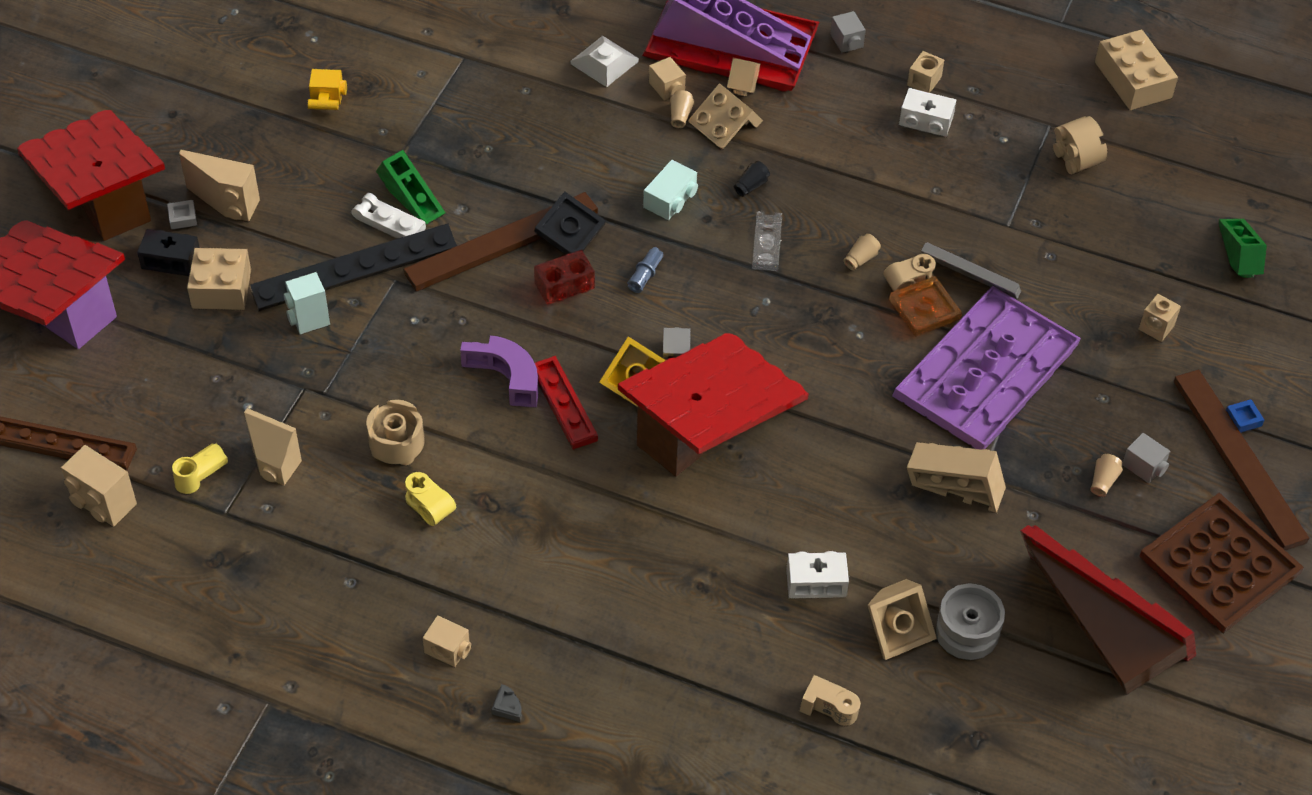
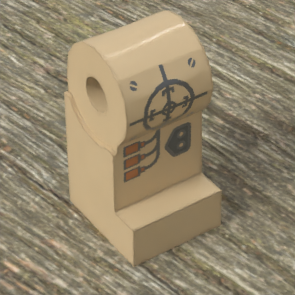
(830, 700)

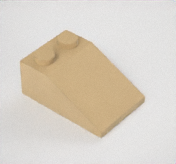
(222, 184)

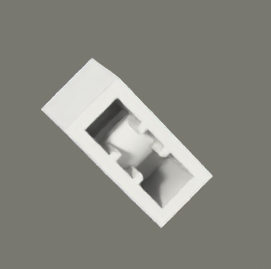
(927, 112)
(817, 575)

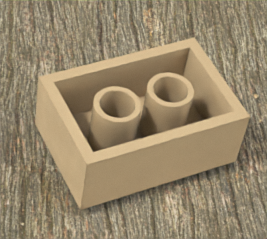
(1136, 69)

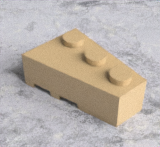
(958, 471)

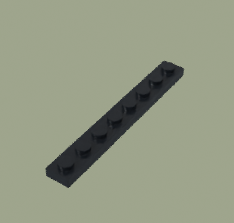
(359, 264)

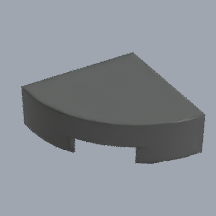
(507, 704)

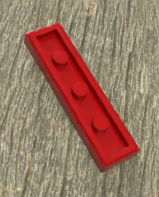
(565, 403)

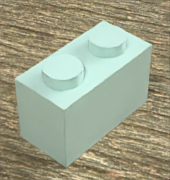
(670, 190)
(306, 303)

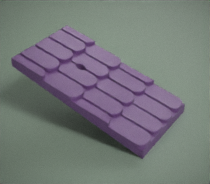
(986, 368)

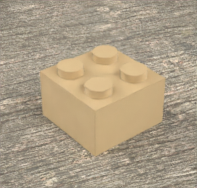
(219, 278)
(98, 486)

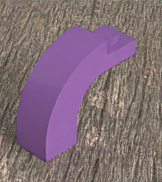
(509, 360)

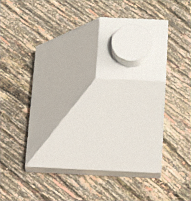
(604, 61)

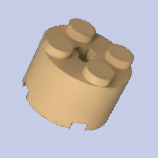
(1080, 144)
(395, 432)

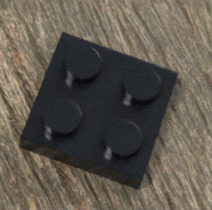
(569, 225)

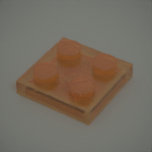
(925, 306)

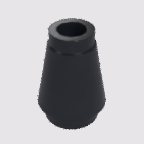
(752, 178)

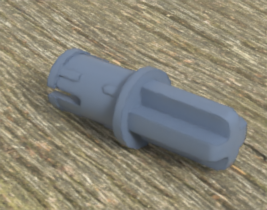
(645, 270)

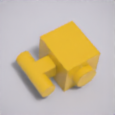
(326, 89)

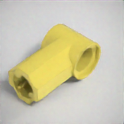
(190, 471)

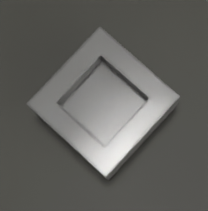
(182, 214)

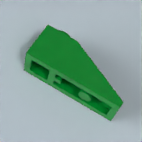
(409, 187)
(1244, 247)

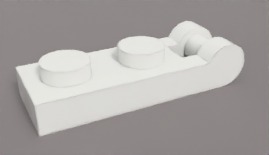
(387, 217)

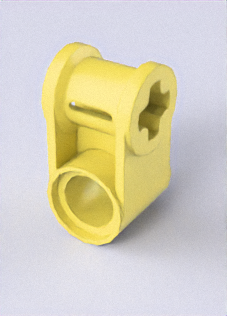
(428, 498)

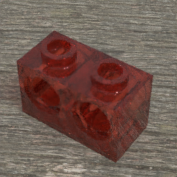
(564, 277)

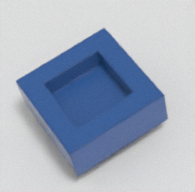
(1245, 415)

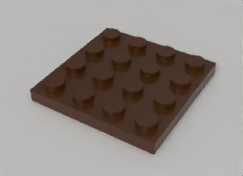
(1221, 562)

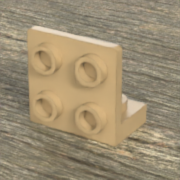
(722, 116)

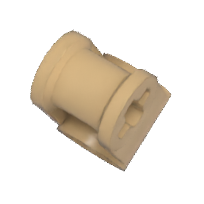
(908, 271)

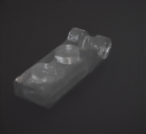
(767, 241)

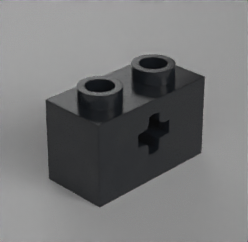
(167, 252)

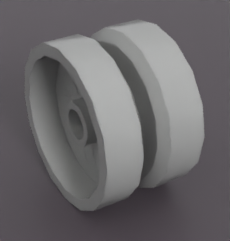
(970, 621)

